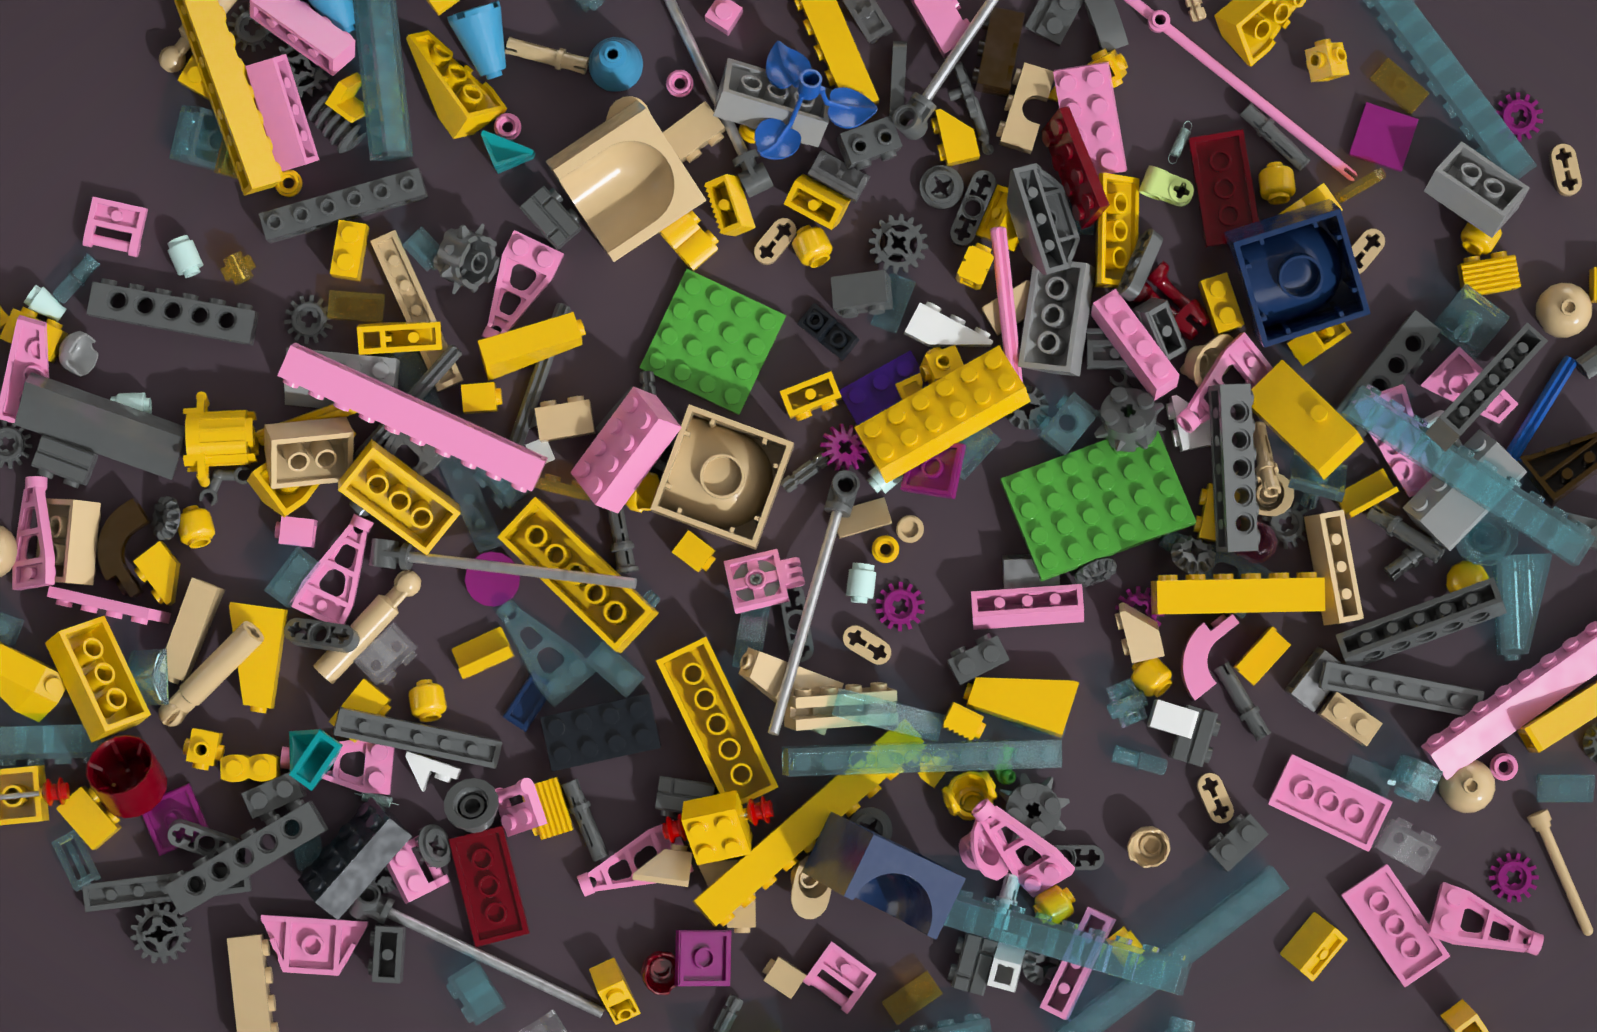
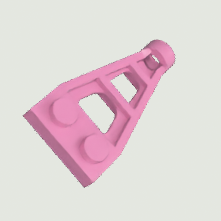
(532, 255)
(1248, 362)
(41, 570)
(322, 604)
(377, 767)
(651, 837)
(1040, 874)
(1448, 915)

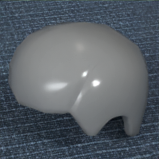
(77, 353)

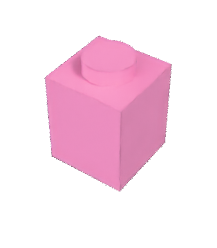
(724, 15)
(296, 531)

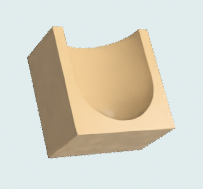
(626, 180)
(722, 477)

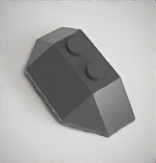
(1042, 219)

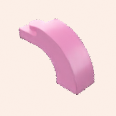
(1195, 653)

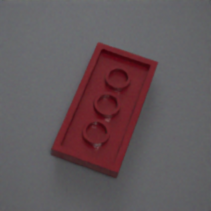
(1074, 167)
(1222, 184)
(489, 886)

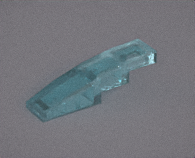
(888, 714)

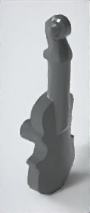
(972, 104)

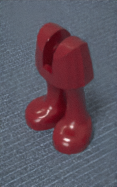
(1193, 308)

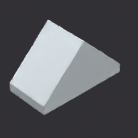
(1172, 718)

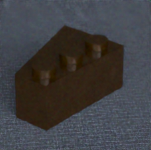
(998, 52)
(1562, 468)

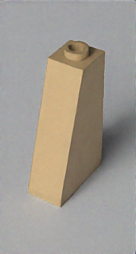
(191, 628)
(768, 673)

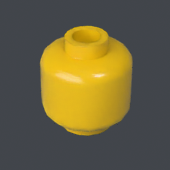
(1276, 183)
(1478, 242)
(812, 246)
(196, 527)
(1151, 677)
(427, 701)
(1055, 903)

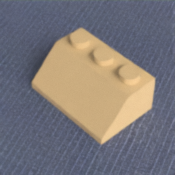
(308, 451)
(74, 539)

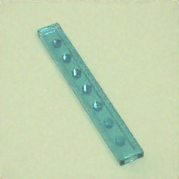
(458, 477)

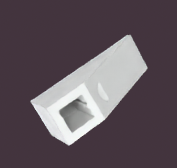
(938, 330)

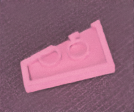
(1455, 376)

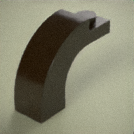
(113, 541)

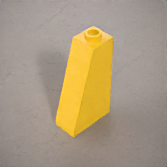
(530, 344)
(261, 668)
(1024, 701)
(1560, 719)

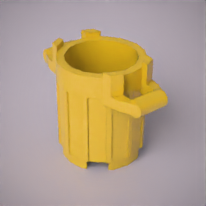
(218, 438)

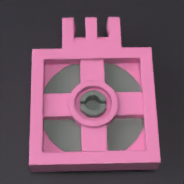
(762, 580)

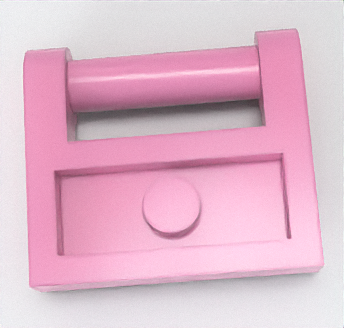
(116, 217)
(523, 815)
(409, 875)
(844, 969)

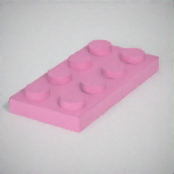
(1093, 105)
(1330, 802)
(1395, 925)

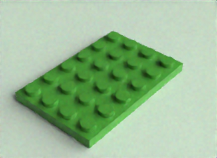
(1096, 504)

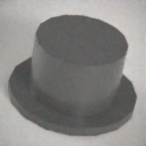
(471, 805)

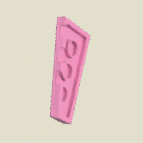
(26, 355)
(1408, 474)
(114, 608)

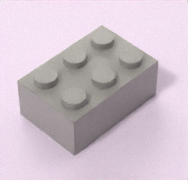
(1476, 189)

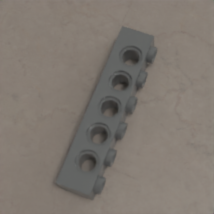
(343, 205)
(102, 307)
(1414, 326)
(1486, 387)
(1224, 456)
(1421, 623)
(187, 898)

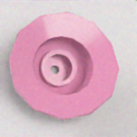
(981, 854)

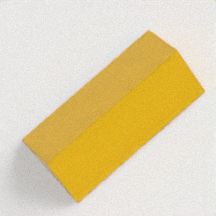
(1116, 229)

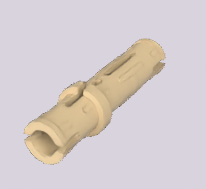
(547, 55)
(1266, 468)

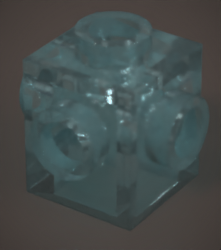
(1126, 703)

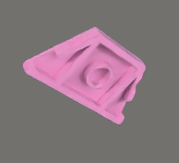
(313, 943)

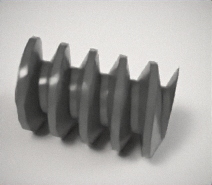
(335, 125)

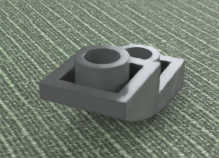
(1106, 24)

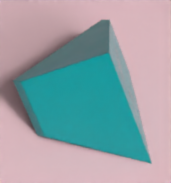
(505, 153)
(311, 755)

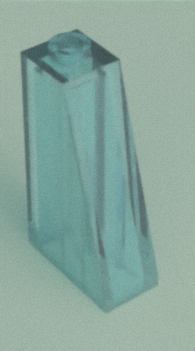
(1521, 586)

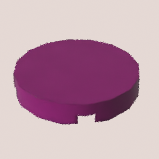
(491, 587)

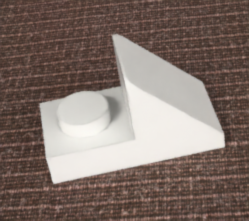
(423, 766)

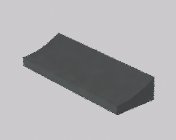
(100, 425)

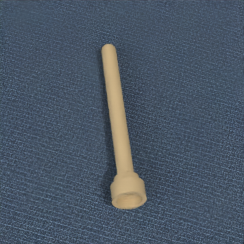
(1541, 822)

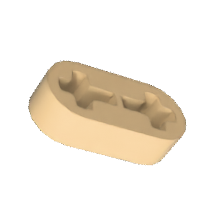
(1571, 168)
(770, 236)
(1370, 255)
(870, 639)
(1221, 795)

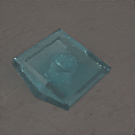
(151, 675)

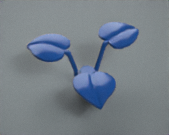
(788, 68)

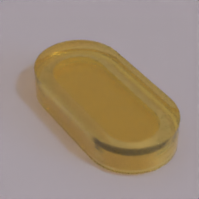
(1360, 185)

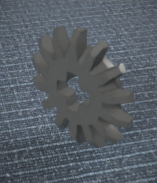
(244, 36)
(300, 326)
(19, 446)
(1289, 535)

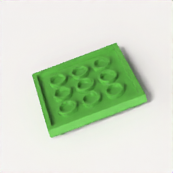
(713, 341)

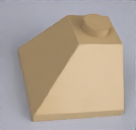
(667, 867)

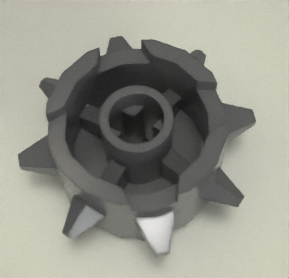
(466, 258)
(1129, 419)
(1047, 801)

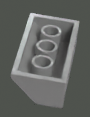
(750, 98)
(1057, 320)
(379, 368)
(1446, 512)

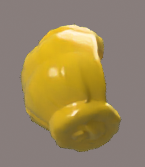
(967, 791)

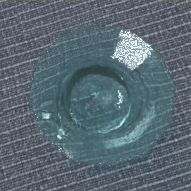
(1498, 537)

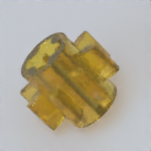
(238, 268)

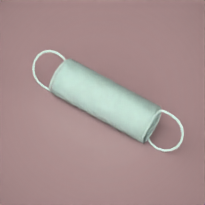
(1180, 142)
(383, 800)

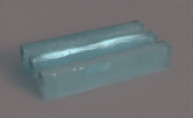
(85, 879)

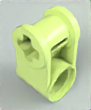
(1161, 185)

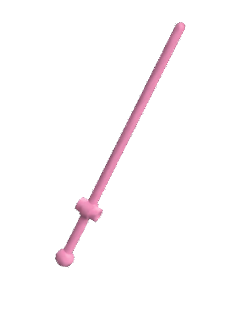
(1238, 85)

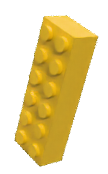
(942, 414)
(547, 541)
(1241, 595)
(717, 721)

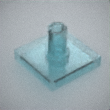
(1471, 321)
(1305, 479)

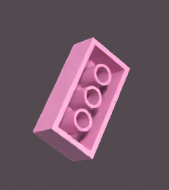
(625, 449)

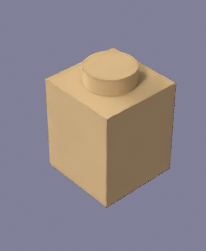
(783, 976)

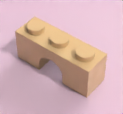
(1031, 84)

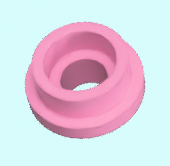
(676, 75)
(507, 118)
(1512, 766)

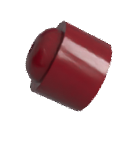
(126, 776)

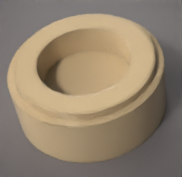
(909, 528)

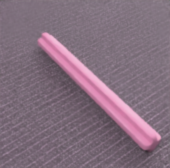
(1005, 296)

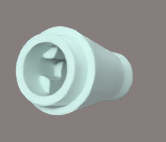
(44, 303)

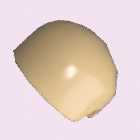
(1148, 846)

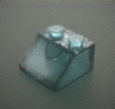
(196, 138)

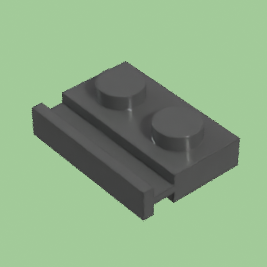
(1053, 19)
(1101, 352)

